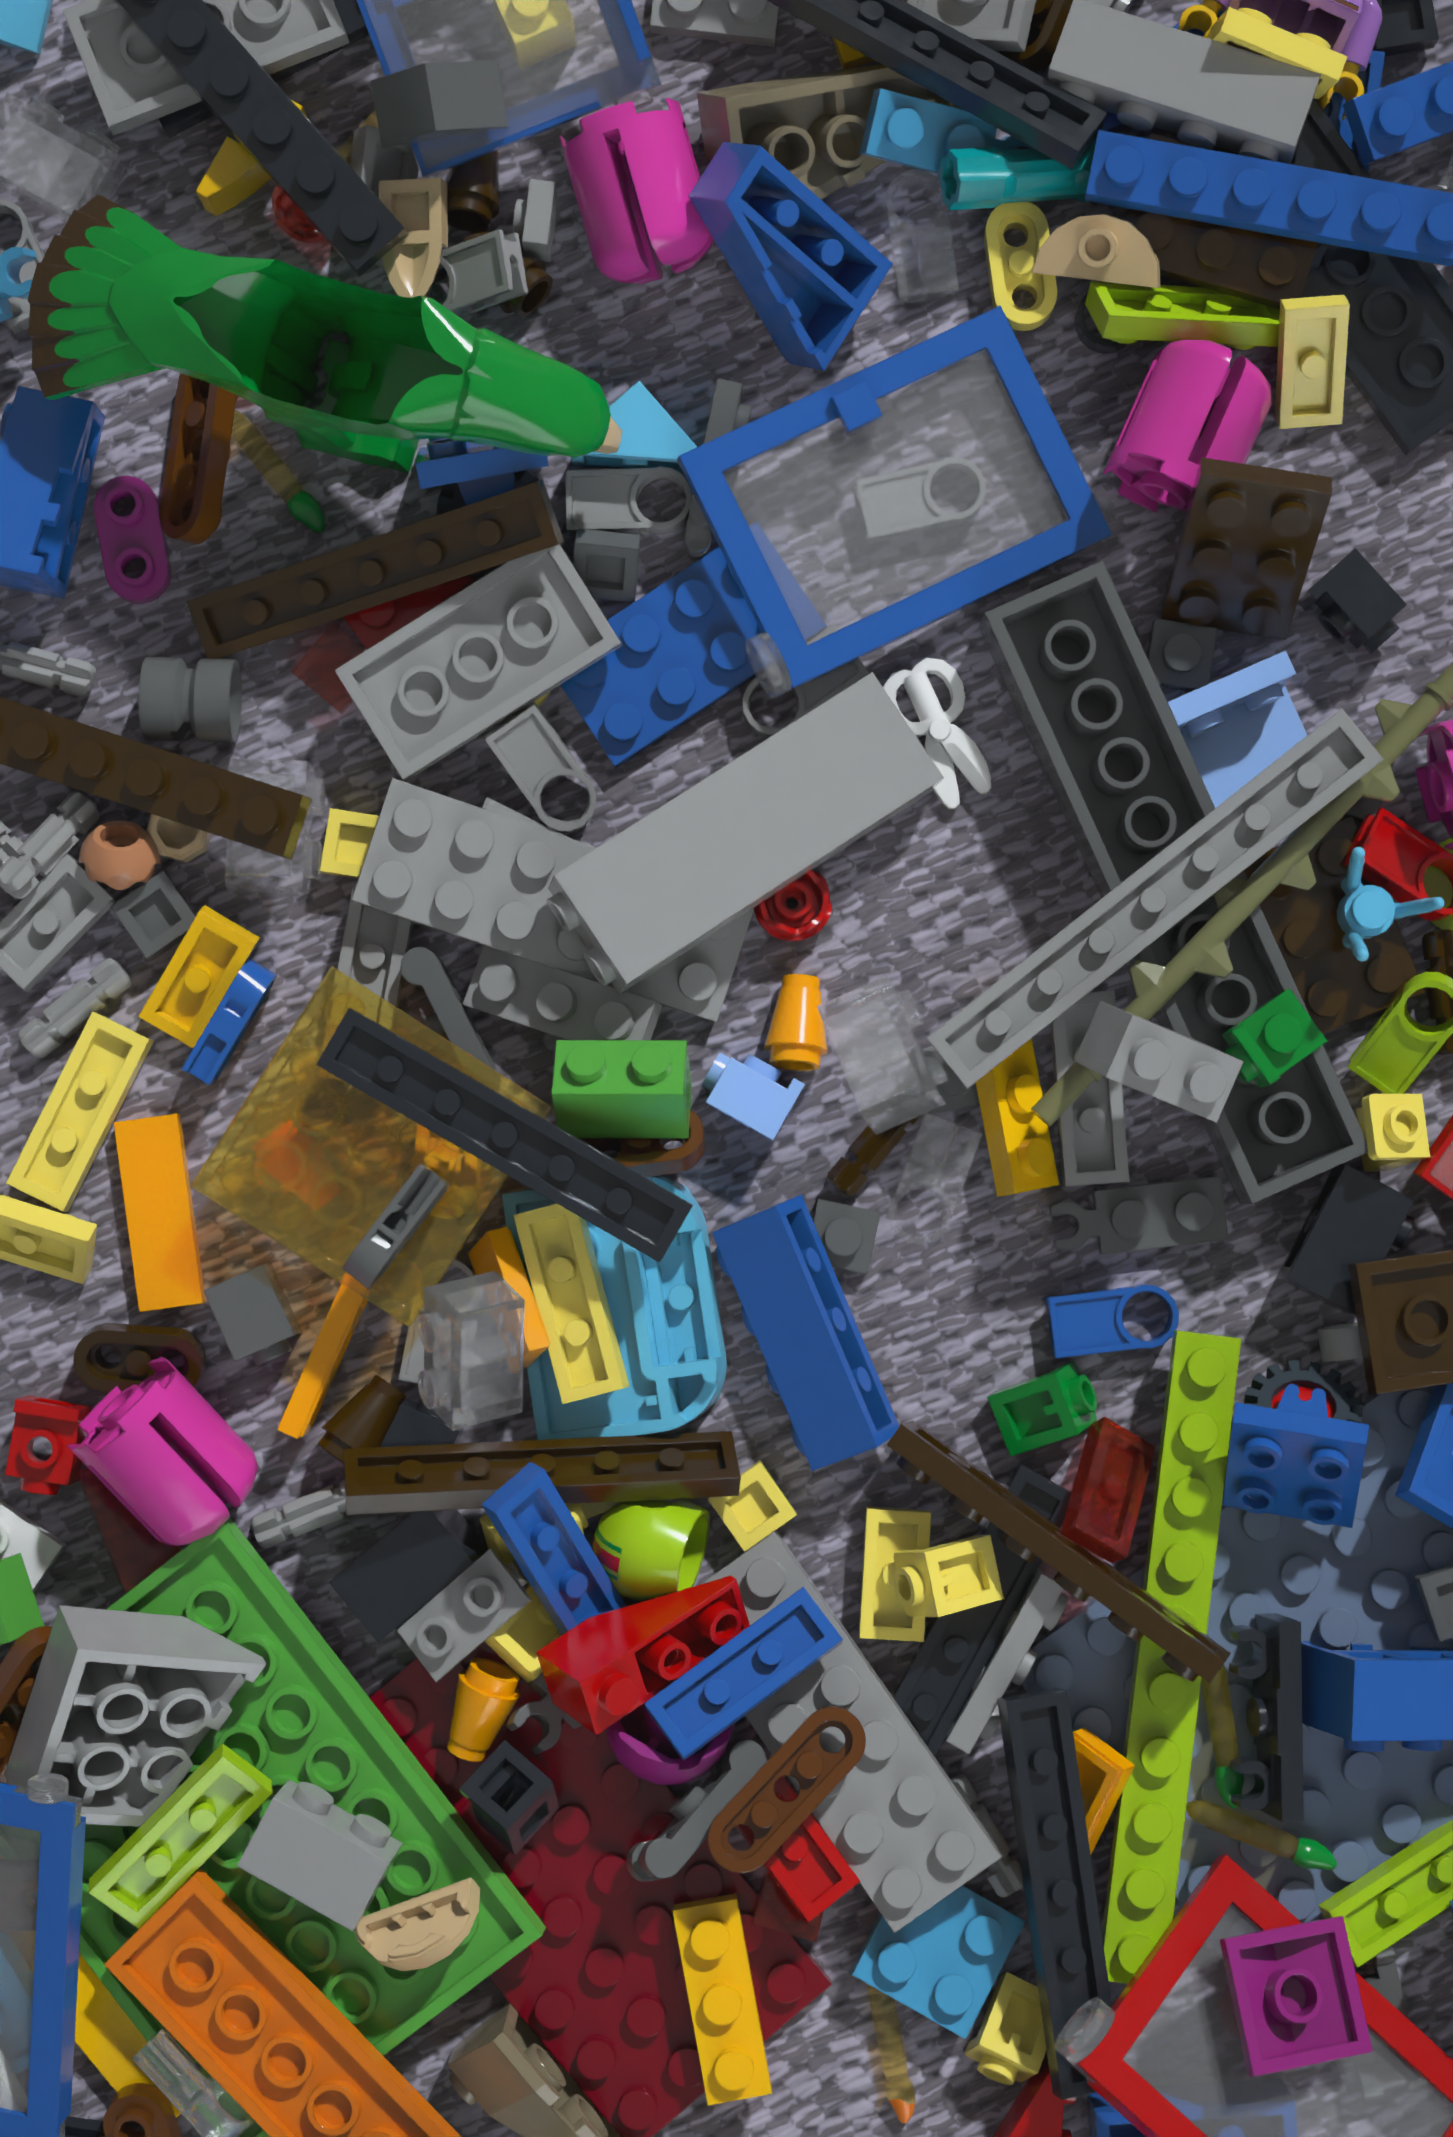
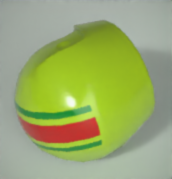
(652, 1546)

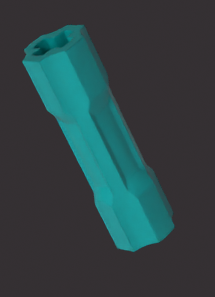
(992, 177)

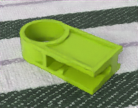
(1397, 1044)

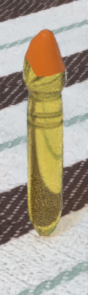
(891, 2049)

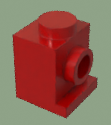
(60, 1425)

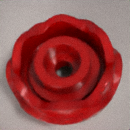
(806, 919)

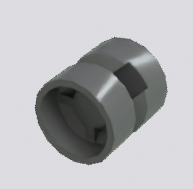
(190, 699)

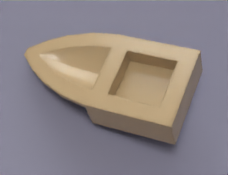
(424, 214)

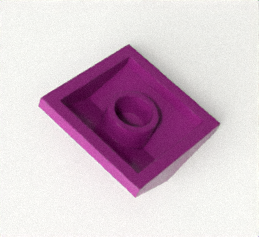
(1295, 1996)

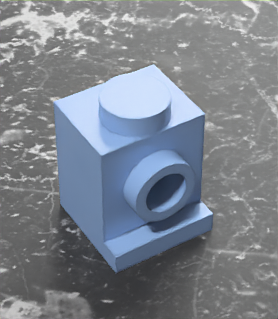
(750, 1093)

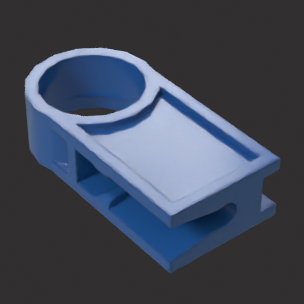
(230, 1022)
(1094, 1323)

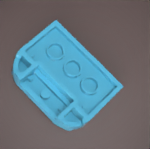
(663, 1325)

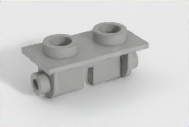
(465, 1613)

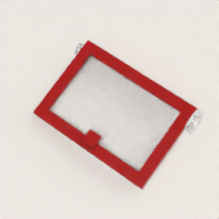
(1176, 2057)

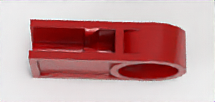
(1398, 859)

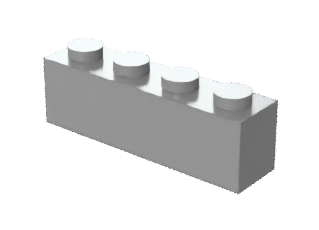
(1182, 83)

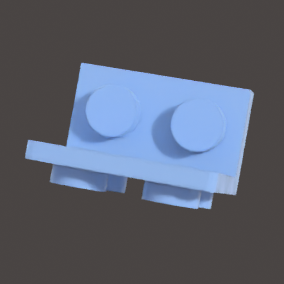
(1239, 724)

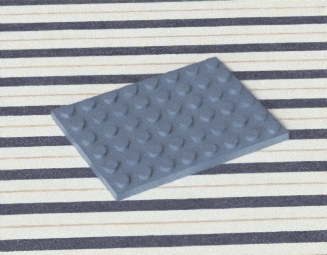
(1343, 1591)

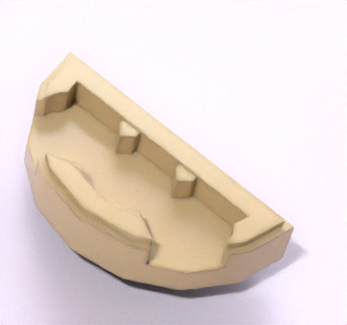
(1099, 251)
(421, 1928)

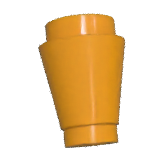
(796, 1029)
(481, 1706)

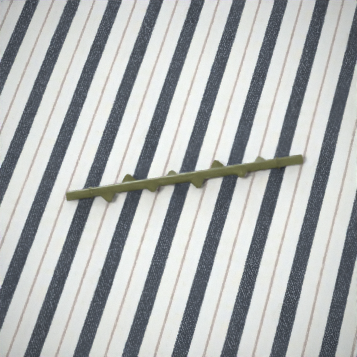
(1286, 866)

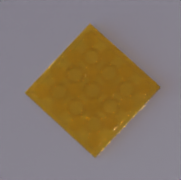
(325, 1159)

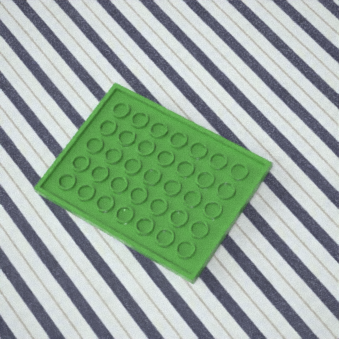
(317, 1727)

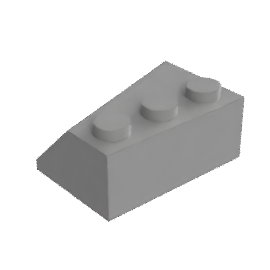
(126, 1707)

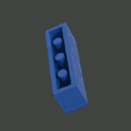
(806, 1333)

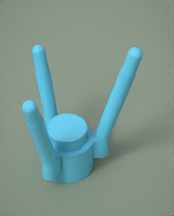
(1370, 909)

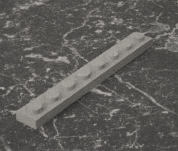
(1155, 898)

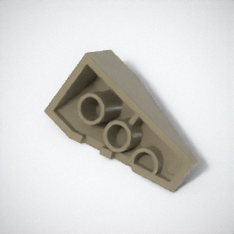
(805, 121)
(522, 2081)

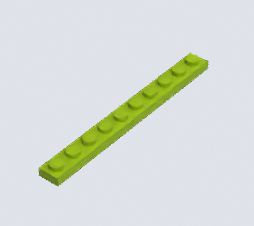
(1162, 1701)

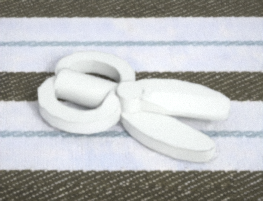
(943, 740)

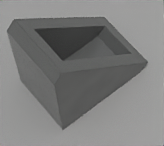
(439, 101)

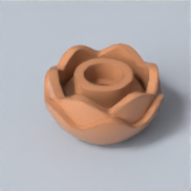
(119, 854)

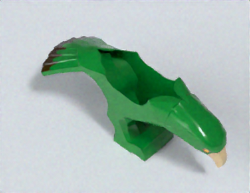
(133, 302)

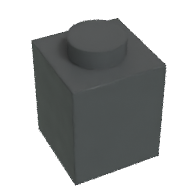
(254, 1314)

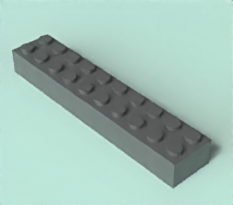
(1126, 798)

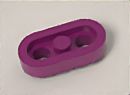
(132, 538)

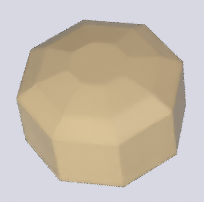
(176, 839)

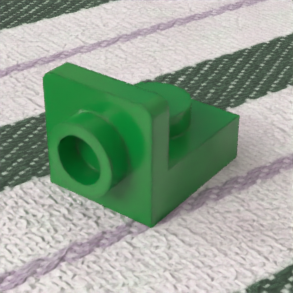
(1273, 1039)
(1044, 1409)

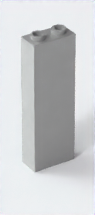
(742, 834)

